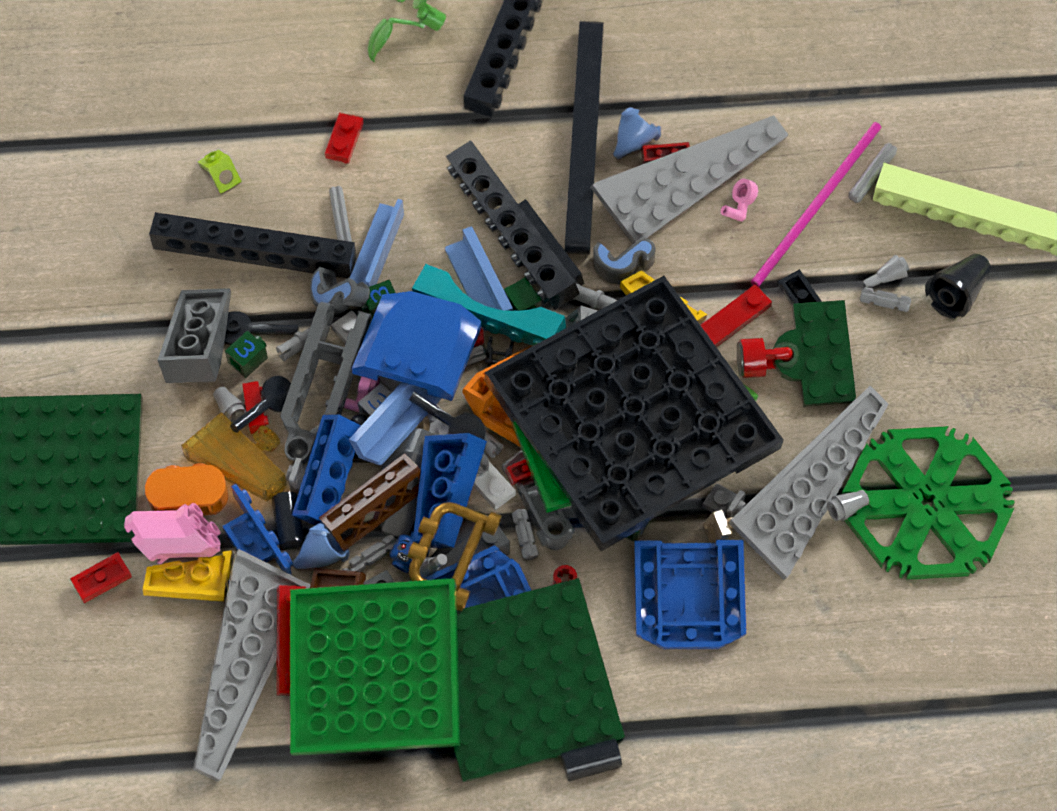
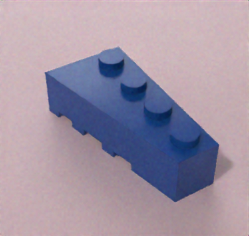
(447, 476)

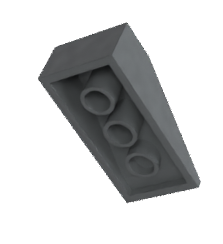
(196, 336)

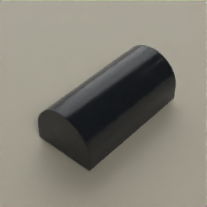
(798, 289)
(288, 527)
(591, 759)

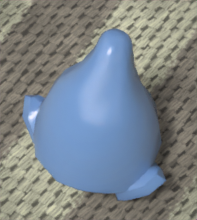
(634, 133)
(319, 549)

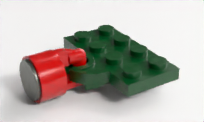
(811, 353)

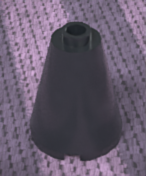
(958, 286)

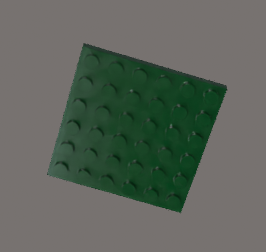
(69, 468)
(530, 681)

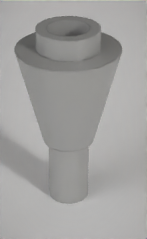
(892, 270)
(432, 565)

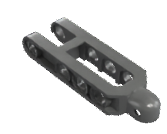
(301, 441)

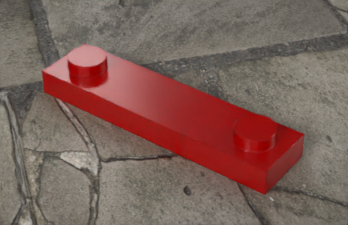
(736, 315)
(283, 638)

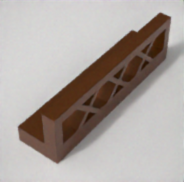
(372, 498)

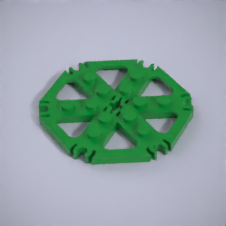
(920, 518)

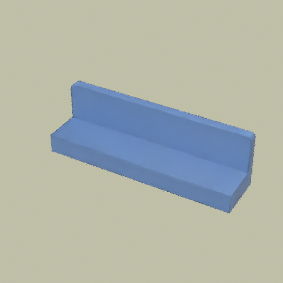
(378, 243)
(476, 272)
(390, 424)

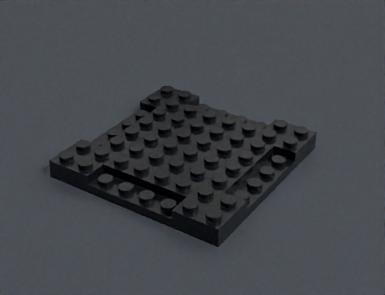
(633, 411)

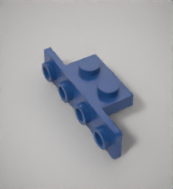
(251, 536)

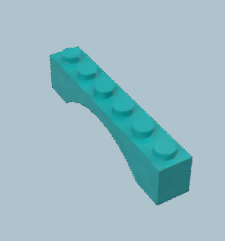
(520, 326)

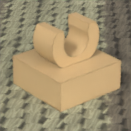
(718, 527)

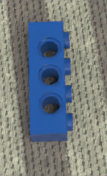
(331, 452)

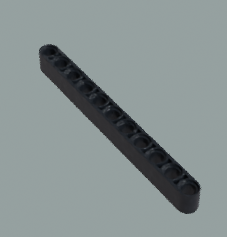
(584, 138)

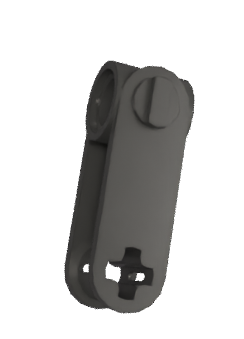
(545, 521)

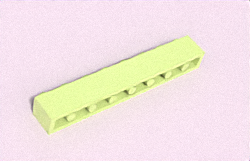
(967, 208)

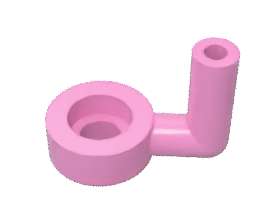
(744, 194)
(365, 386)

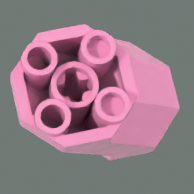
(173, 533)

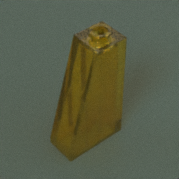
(235, 457)

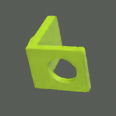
(215, 163)

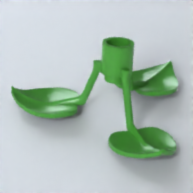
(427, 16)

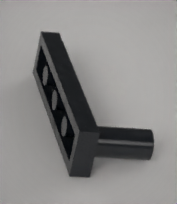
(552, 242)

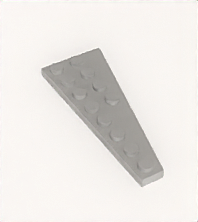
(662, 189)
(793, 503)
(242, 659)

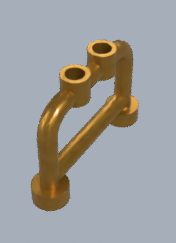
(429, 527)

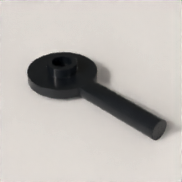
(239, 323)
(273, 394)
(460, 424)

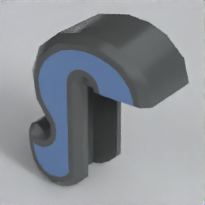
(625, 265)
(344, 294)

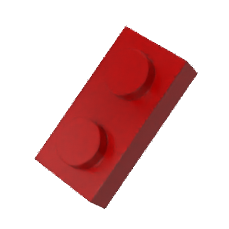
(344, 138)
(101, 577)

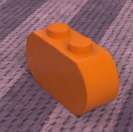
(175, 485)

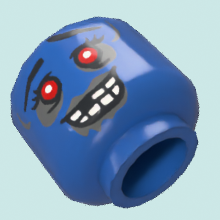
(400, 551)

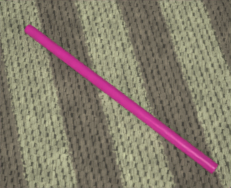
(816, 204)

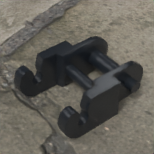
(490, 352)

